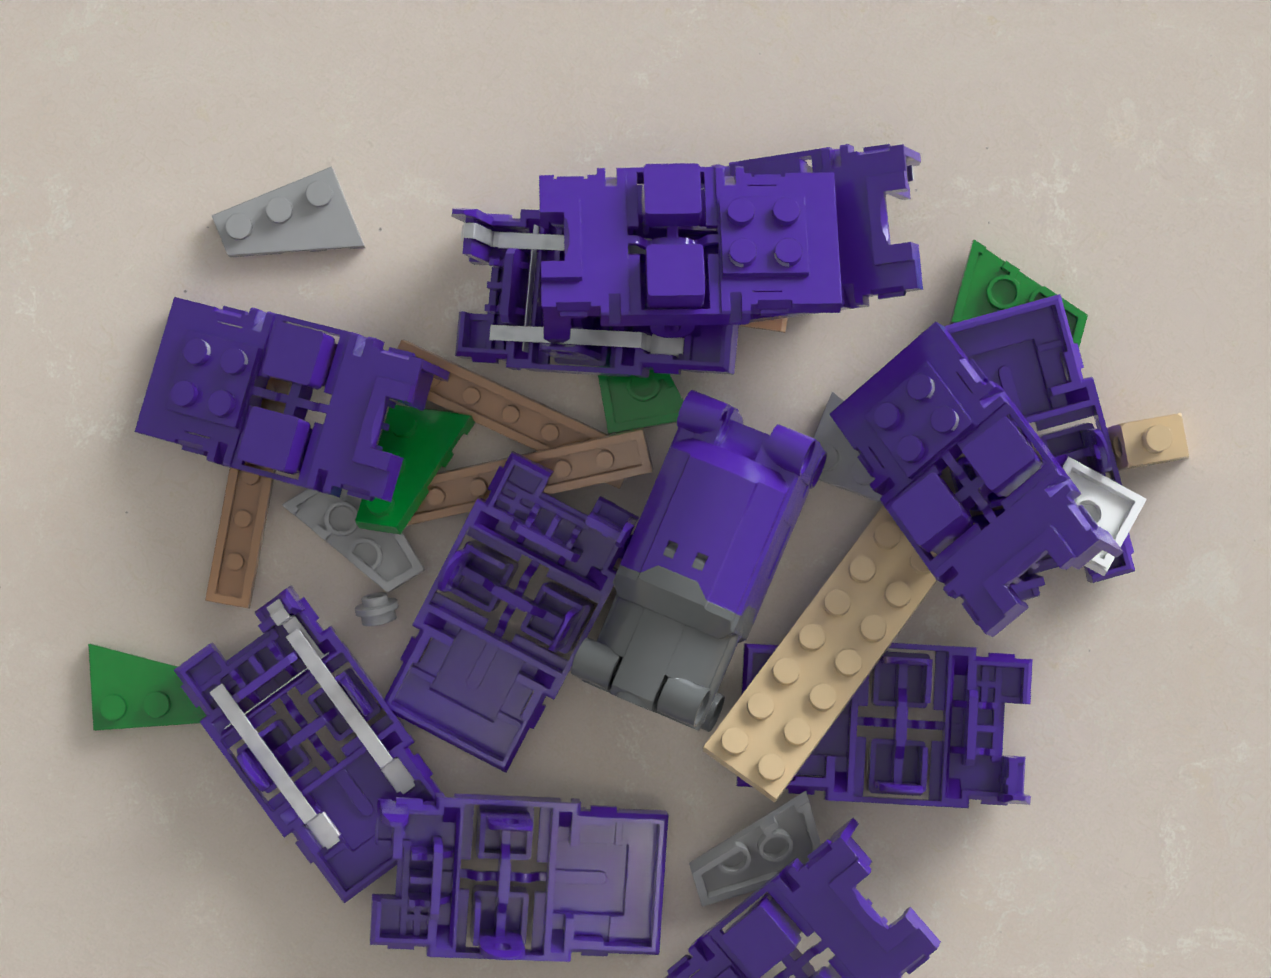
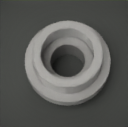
(377, 609)

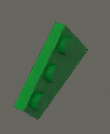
(639, 401)
(426, 445)
(136, 692)

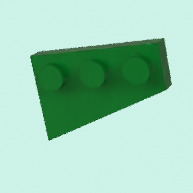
(997, 285)

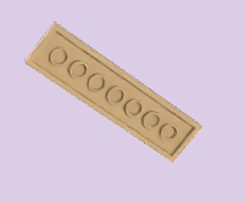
(823, 659)

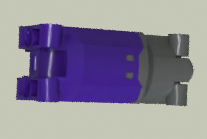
(700, 561)

